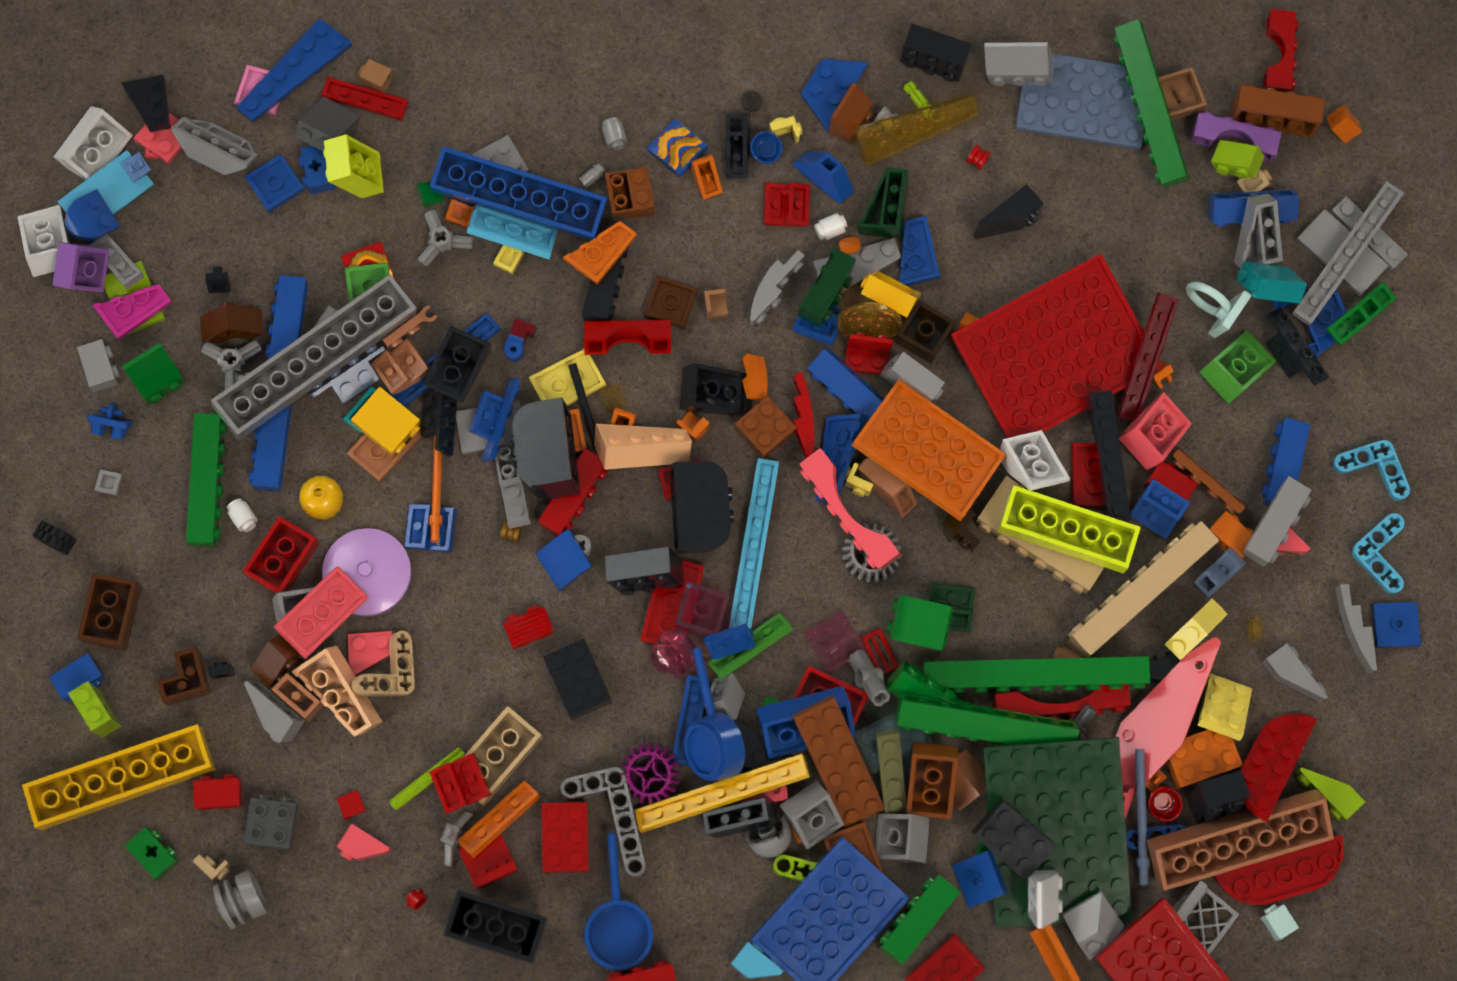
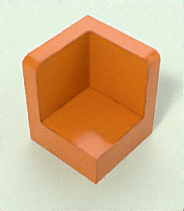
(1344, 124)
(693, 425)

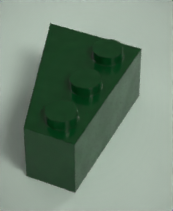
(887, 207)
(827, 288)

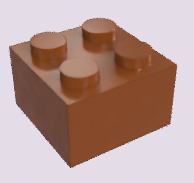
(765, 428)

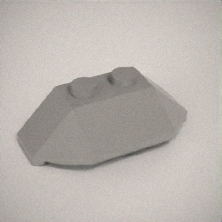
(213, 145)

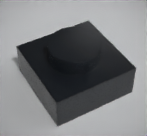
(221, 670)

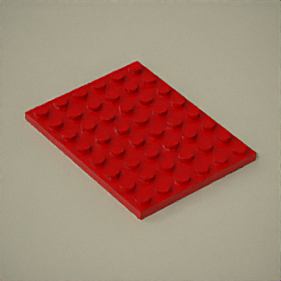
(1052, 349)

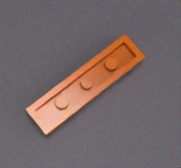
(498, 819)

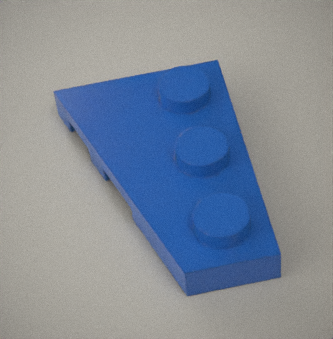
(918, 253)

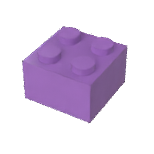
(80, 267)

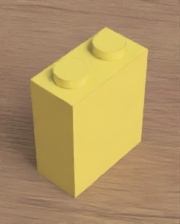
(1196, 629)

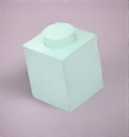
(1278, 921)

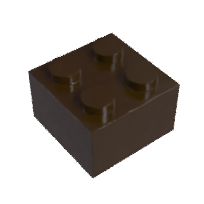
(925, 331)

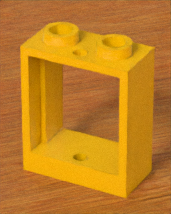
(890, 292)

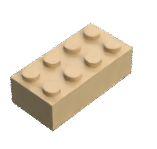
(504, 749)

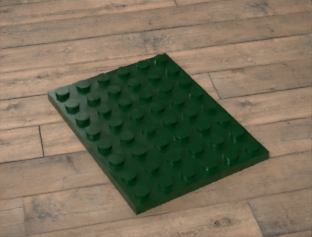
(1078, 803)

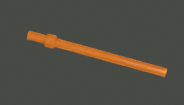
(435, 518)

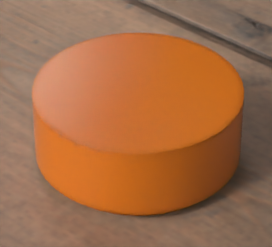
(850, 245)

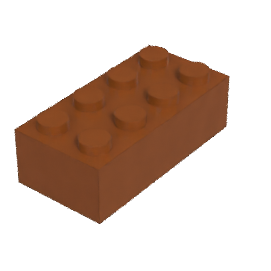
(1279, 110)

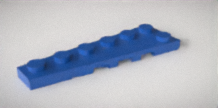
(303, 60)

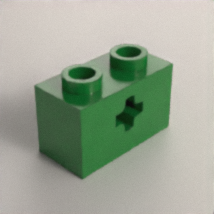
(140, 849)

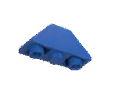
(826, 173)

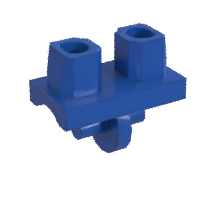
(119, 425)

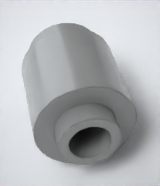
(614, 134)

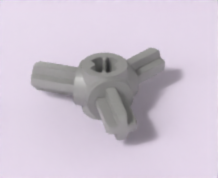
(439, 231)
(223, 355)

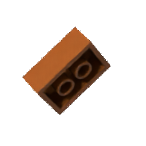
(932, 780)

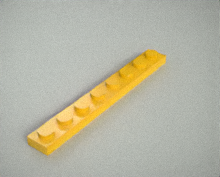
(721, 793)

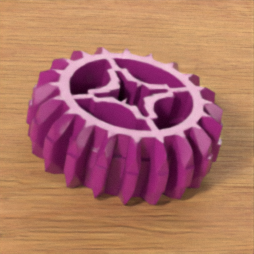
(659, 775)

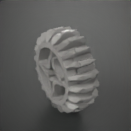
(863, 569)

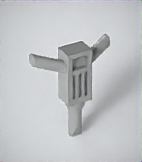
(451, 835)

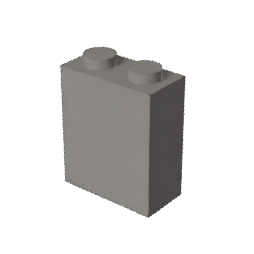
(913, 375)

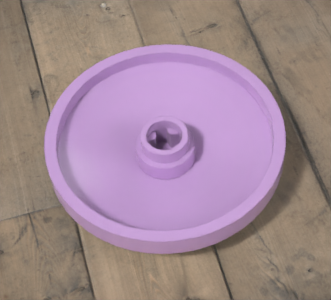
(375, 565)

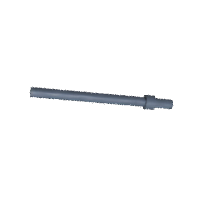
(1143, 860)

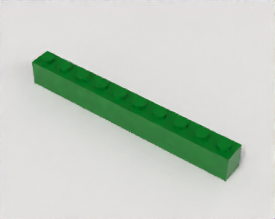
(1040, 673)

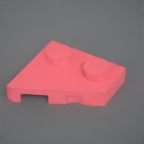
(367, 649)

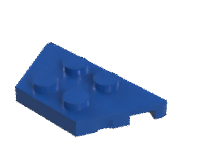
(829, 86)

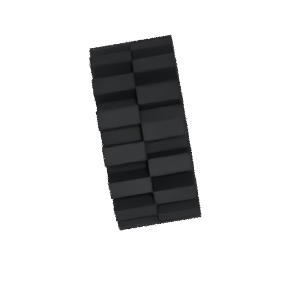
(54, 537)

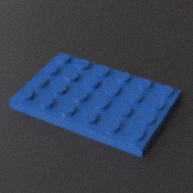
(830, 916)

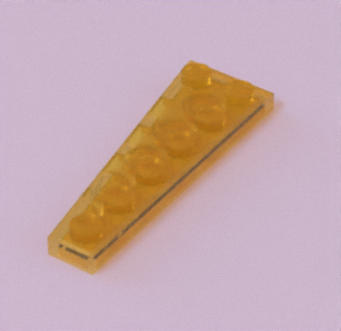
(900, 132)

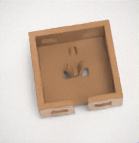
(1186, 91)

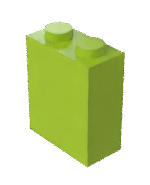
(95, 709)

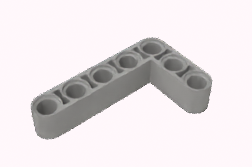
(618, 811)

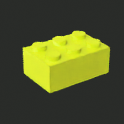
(353, 166)

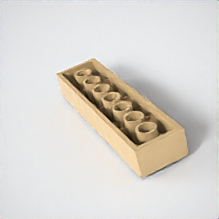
(1146, 586)

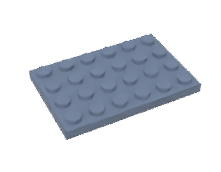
(1083, 103)

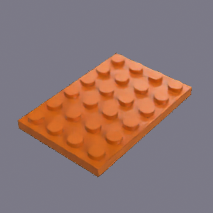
(929, 450)

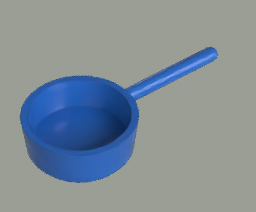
(713, 742)
(618, 931)

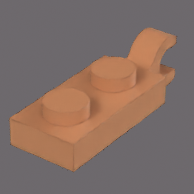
(410, 327)

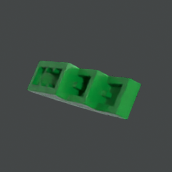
(1361, 313)

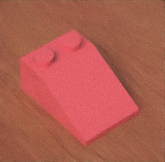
(1155, 431)

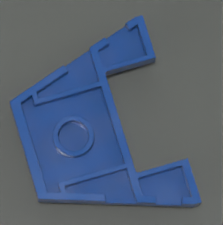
(1317, 330)

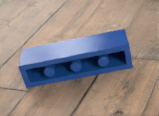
(1230, 207)
(845, 384)
(1286, 454)

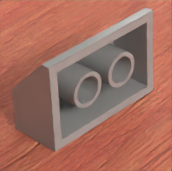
(1019, 63)

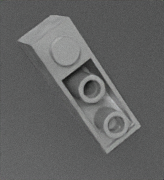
(1290, 671)

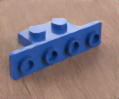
(491, 417)

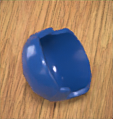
(766, 147)

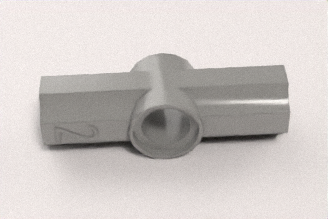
(869, 677)

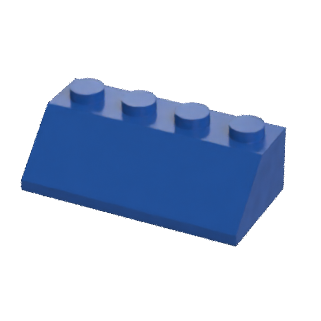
(780, 729)

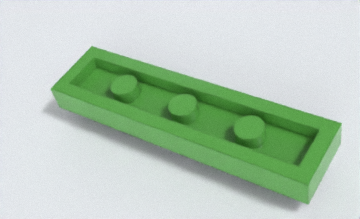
(764, 637)

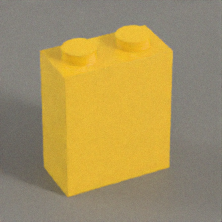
(386, 422)

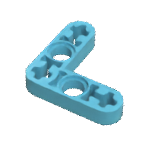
(1382, 461)
(1374, 556)

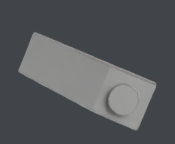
(273, 712)

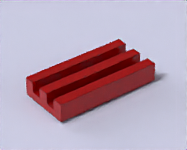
(885, 644)

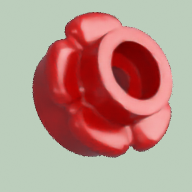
(416, 899)

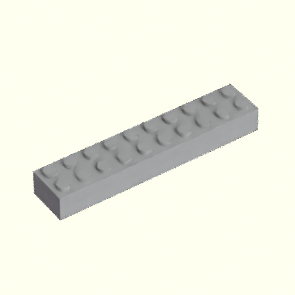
(313, 357)

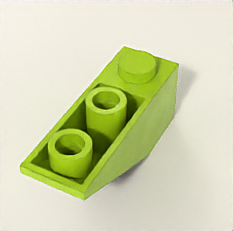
(1340, 797)

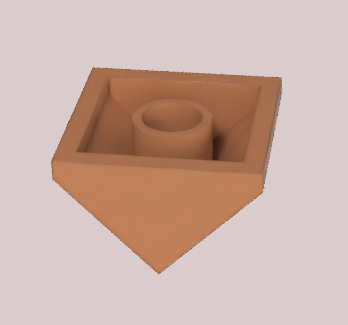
(969, 780)

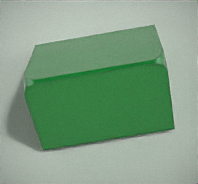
(428, 197)

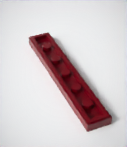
(1147, 356)

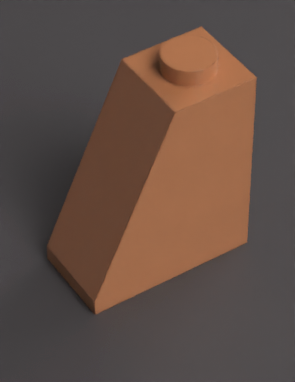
(888, 487)

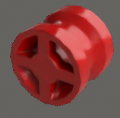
(978, 157)

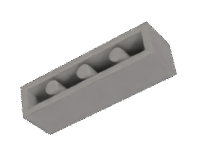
(1276, 521)

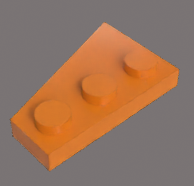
(600, 254)

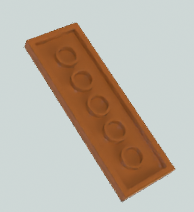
(838, 761)

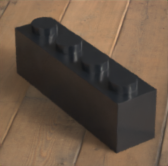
(601, 296)

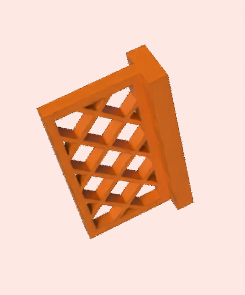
(1054, 954)

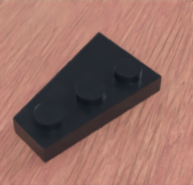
(151, 101)

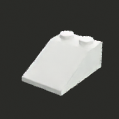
(41, 236)
(1032, 461)
(1044, 897)

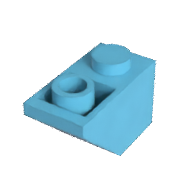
(754, 964)

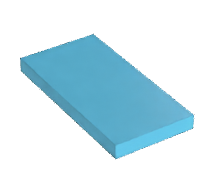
(112, 184)
(512, 231)

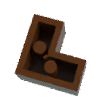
(231, 322)
(275, 660)
(190, 682)

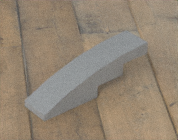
(1359, 636)

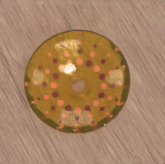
(869, 319)

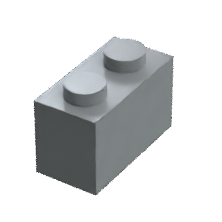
(98, 365)

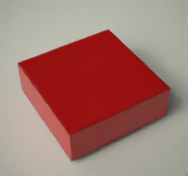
(351, 804)

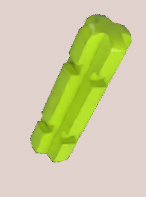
(916, 95)

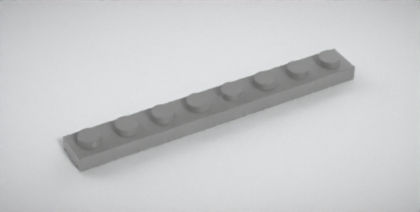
(1347, 253)

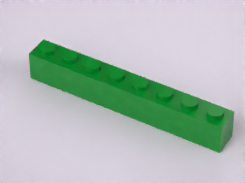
(1152, 104)
(980, 722)

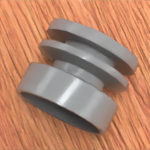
(240, 899)

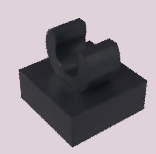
(218, 281)

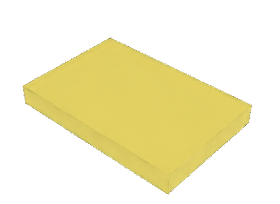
(557, 381)

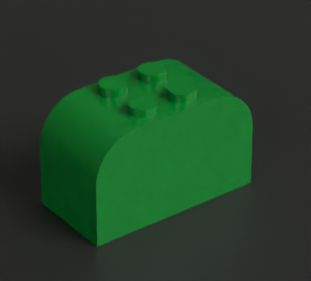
(920, 622)

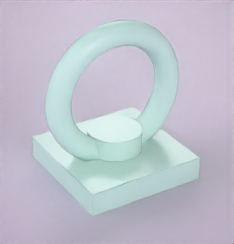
(1226, 312)

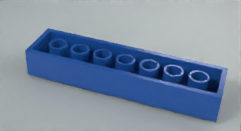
(518, 193)

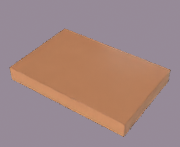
(375, 459)

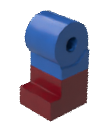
(516, 339)

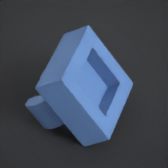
(136, 167)

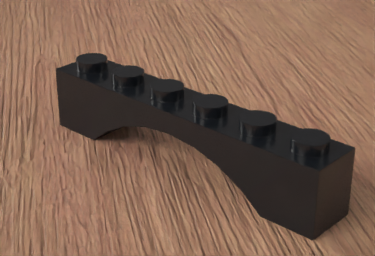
(1105, 431)

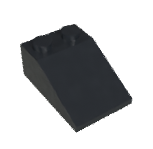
(1011, 215)
(457, 364)
(713, 391)

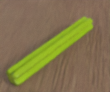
(423, 781)

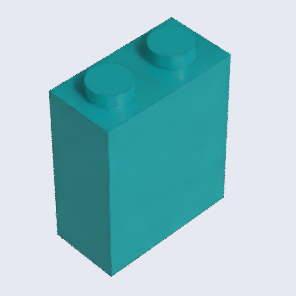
(1271, 282)

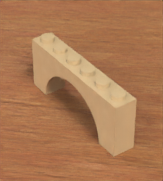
(1076, 572)

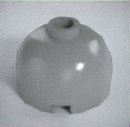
(770, 840)

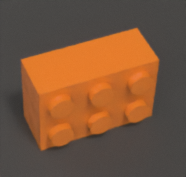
(1202, 758)

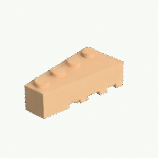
(640, 446)
(331, 681)

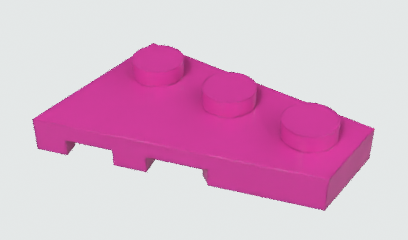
(133, 310)

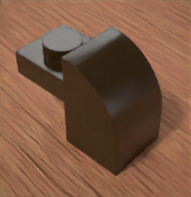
(956, 529)

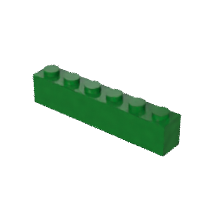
(205, 480)

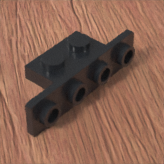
(1292, 350)
(439, 420)

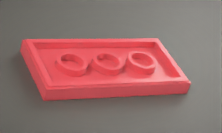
(320, 612)

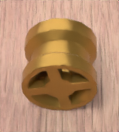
(511, 534)

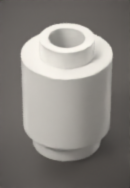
(830, 226)
(242, 515)

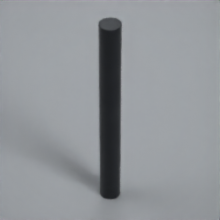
(583, 401)

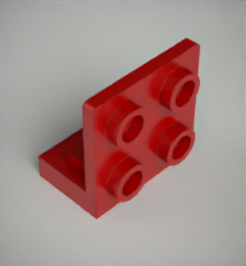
(867, 353)
(490, 864)

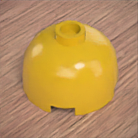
(321, 497)

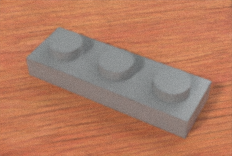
(119, 262)

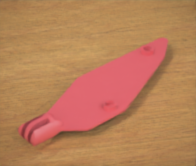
(1164, 717)

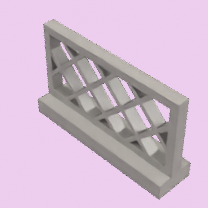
(1190, 899)

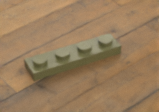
(891, 771)

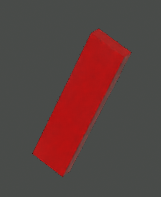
(365, 98)

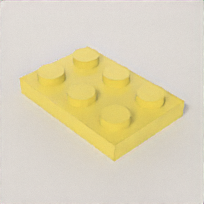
(1225, 707)

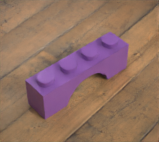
(1210, 128)

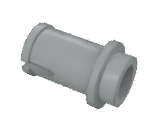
(592, 175)

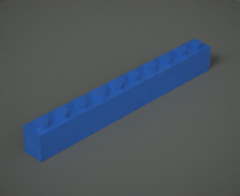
(274, 433)

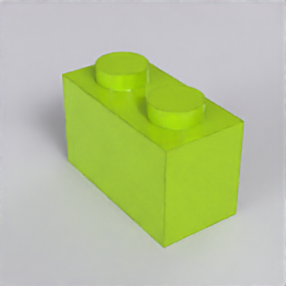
(1237, 159)

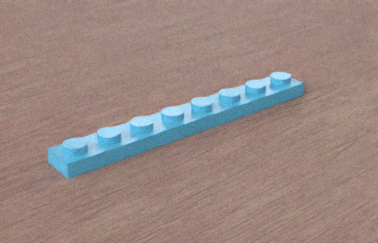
(754, 543)

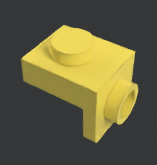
(783, 126)
(508, 259)
(859, 486)

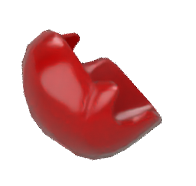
(1164, 803)

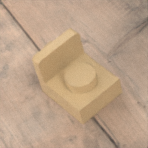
(1258, 184)
(207, 866)

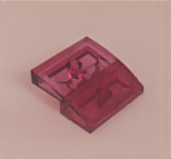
(834, 641)

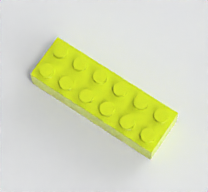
(1069, 529)

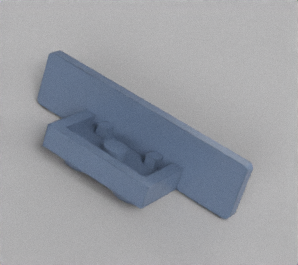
(352, 377)

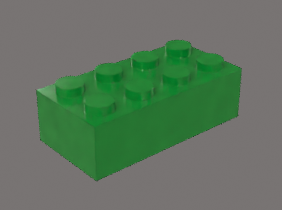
(919, 920)

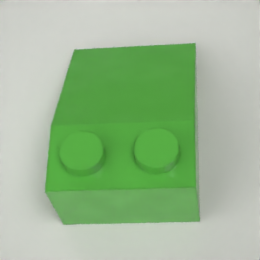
(1237, 366)

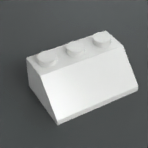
(93, 143)

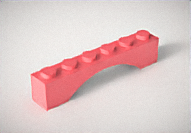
(823, 474)

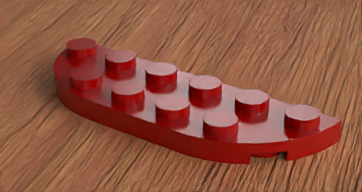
(1274, 760)
(1285, 874)

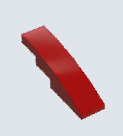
(804, 423)

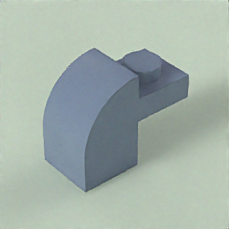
(1219, 572)

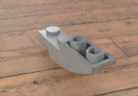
(768, 292)
(512, 488)

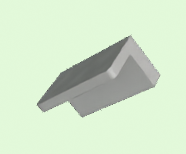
(727, 695)

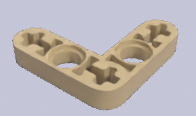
(393, 680)

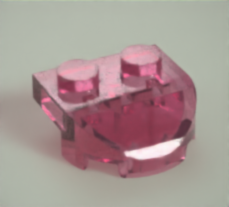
(674, 653)

